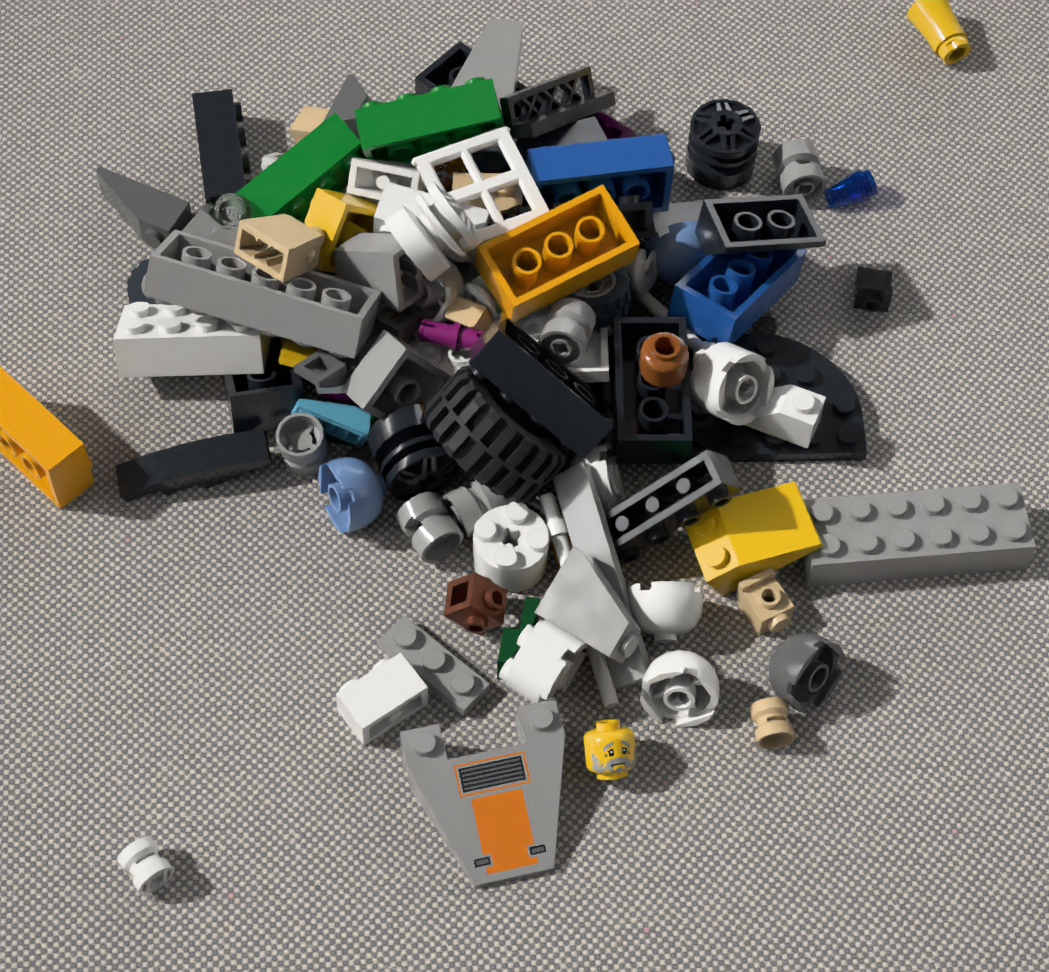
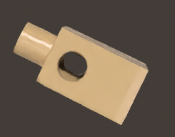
(279, 245)

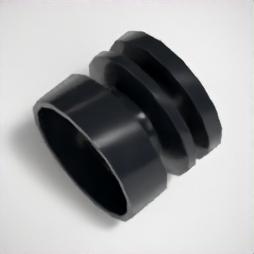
(722, 144)
(410, 454)

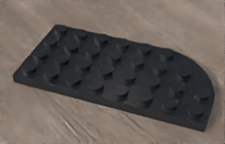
(838, 433)

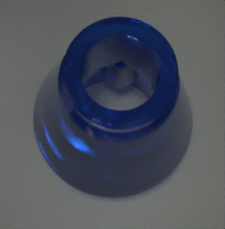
(852, 189)

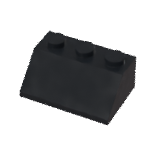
(757, 225)

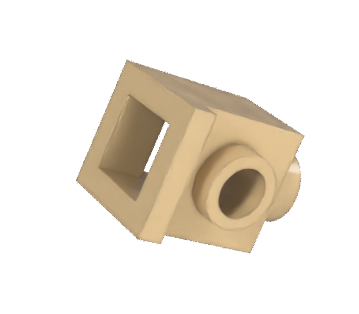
(764, 615)

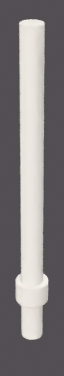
(558, 535)

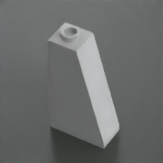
(495, 56)

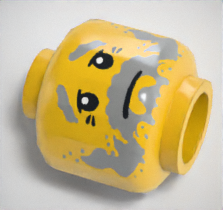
(610, 750)

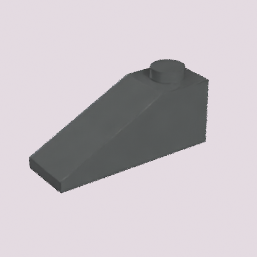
(144, 208)

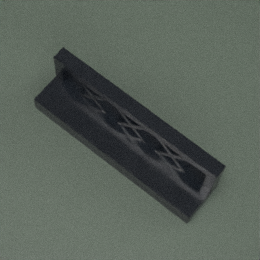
(552, 113)

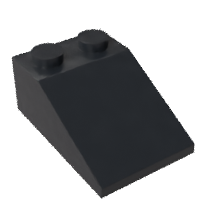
(265, 398)

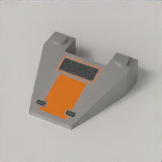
(495, 804)

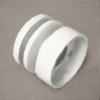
(432, 231)

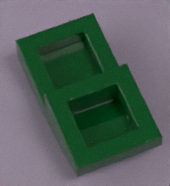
(509, 645)

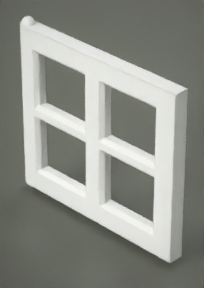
(483, 188)

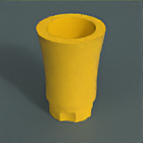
(940, 29)

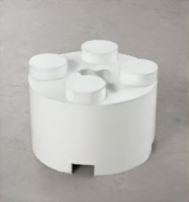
(730, 382)
(511, 546)
(544, 662)

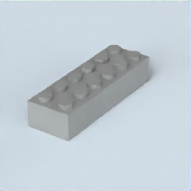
(218, 283)
(919, 535)

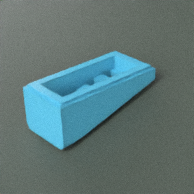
(338, 420)

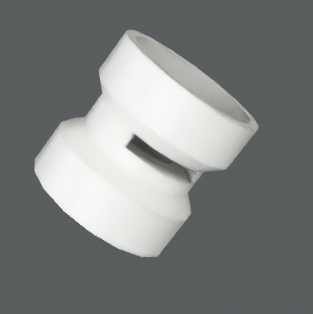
(145, 865)

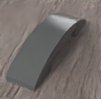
(332, 371)

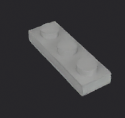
(435, 665)

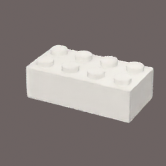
(176, 342)

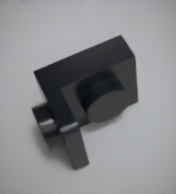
(873, 289)

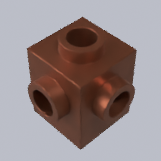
(475, 603)

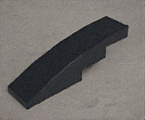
(194, 462)

